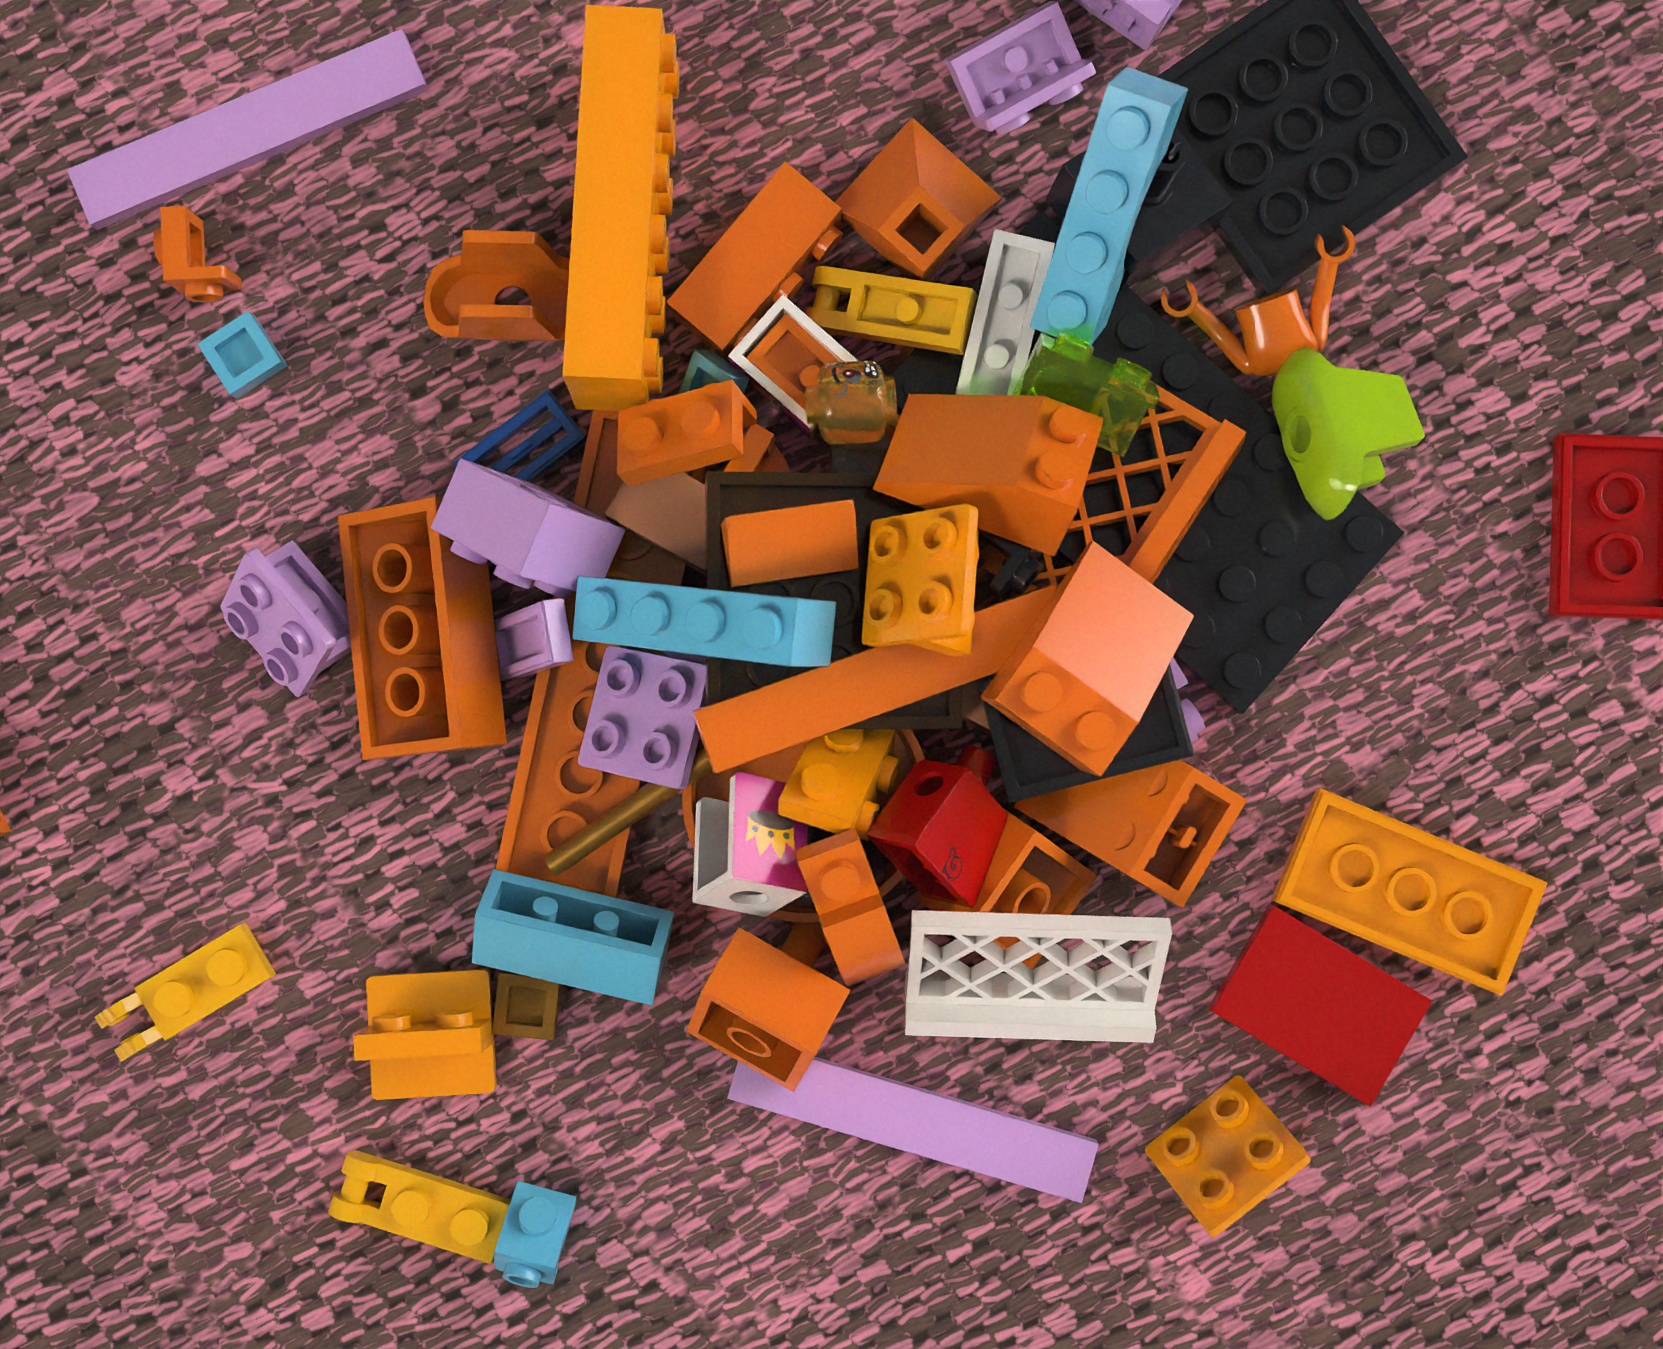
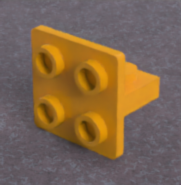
(922, 580)
(429, 1034)
(1227, 1155)

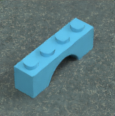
(1112, 183)
(705, 621)

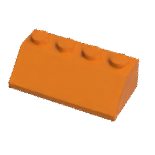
(419, 635)

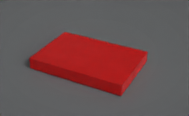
(1607, 527)
(1320, 1004)

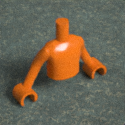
(1274, 323)

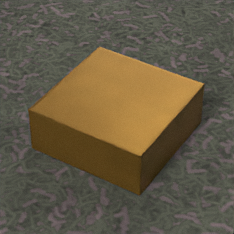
(526, 1007)

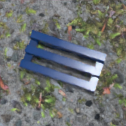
(516, 424)

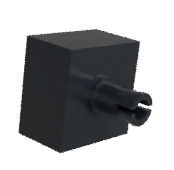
(1175, 214)

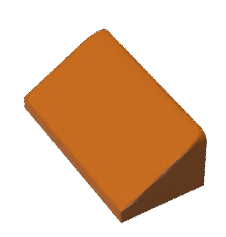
(790, 543)

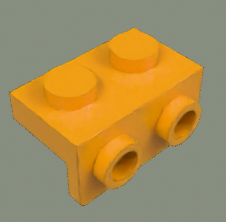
(841, 780)

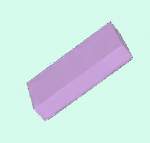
(533, 640)

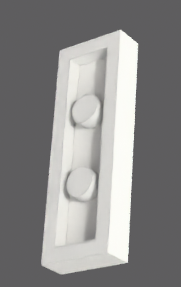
(1003, 314)

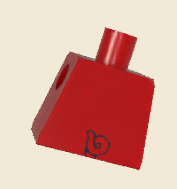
(943, 827)

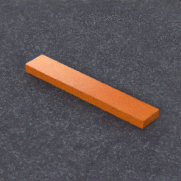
(858, 687)

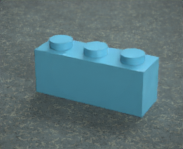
(571, 937)

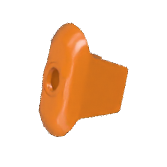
(465, 289)

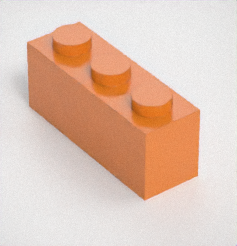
(757, 260)

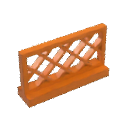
(1178, 505)

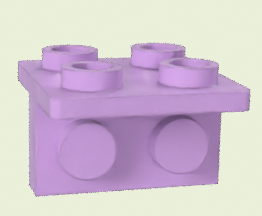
(287, 615)
(644, 717)

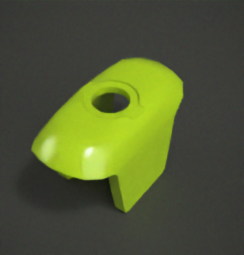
(1338, 426)

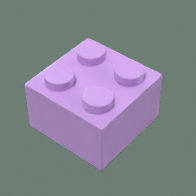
(524, 530)

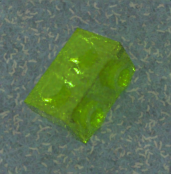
(1071, 375)

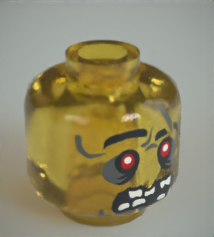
(851, 402)

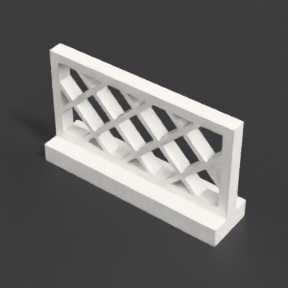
(1040, 1000)

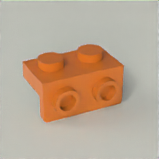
(682, 432)

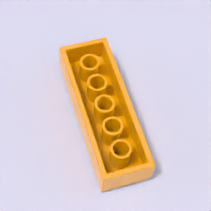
(621, 209)

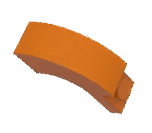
(850, 907)

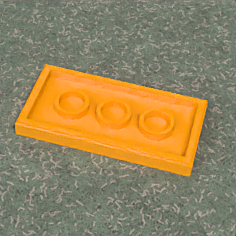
(1409, 891)

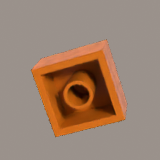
(769, 1003)

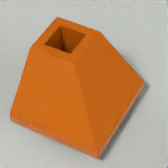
(916, 202)

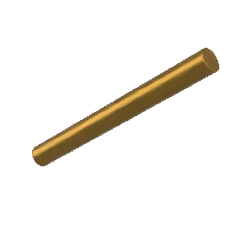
(619, 819)

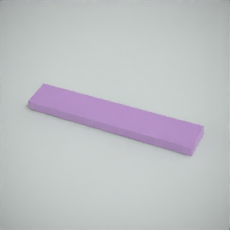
(247, 130)
(927, 1125)

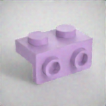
(1019, 69)

